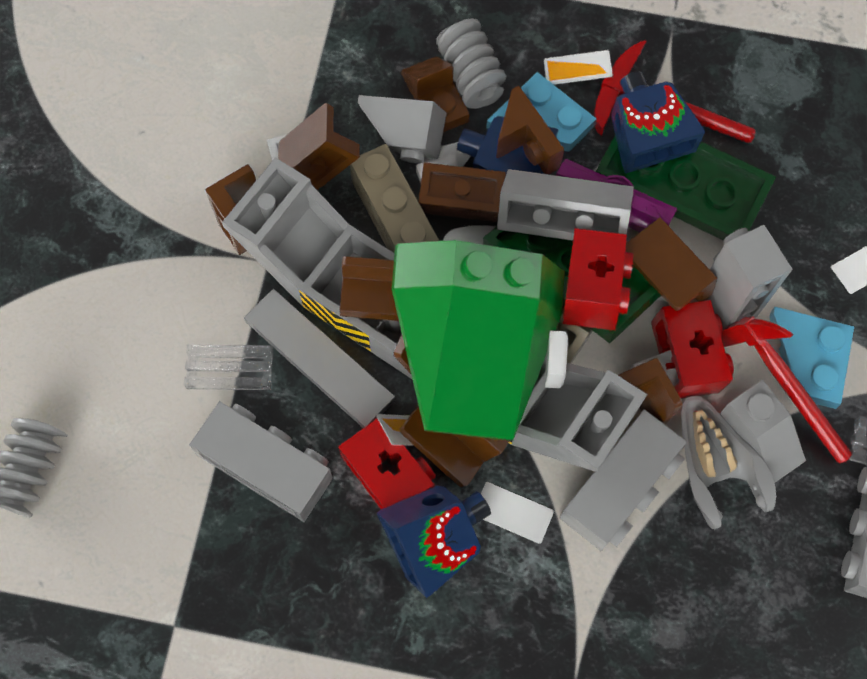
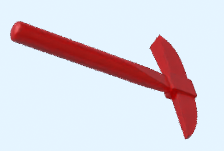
(612, 89)
(755, 333)

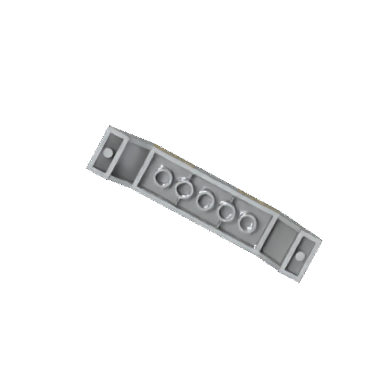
(303, 248)

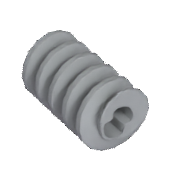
(473, 62)
(24, 462)

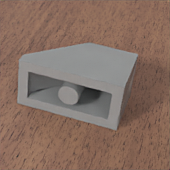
(407, 125)
(767, 428)

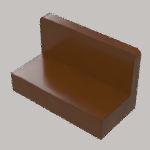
(317, 149)
(461, 192)
(225, 196)
(670, 265)
(367, 289)
(661, 398)
(453, 454)

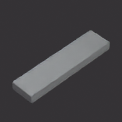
(319, 359)

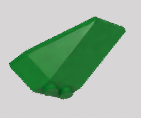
(475, 331)

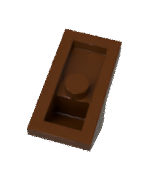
(434, 82)
(526, 127)

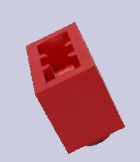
(596, 279)
(695, 347)
(365, 456)

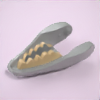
(719, 453)

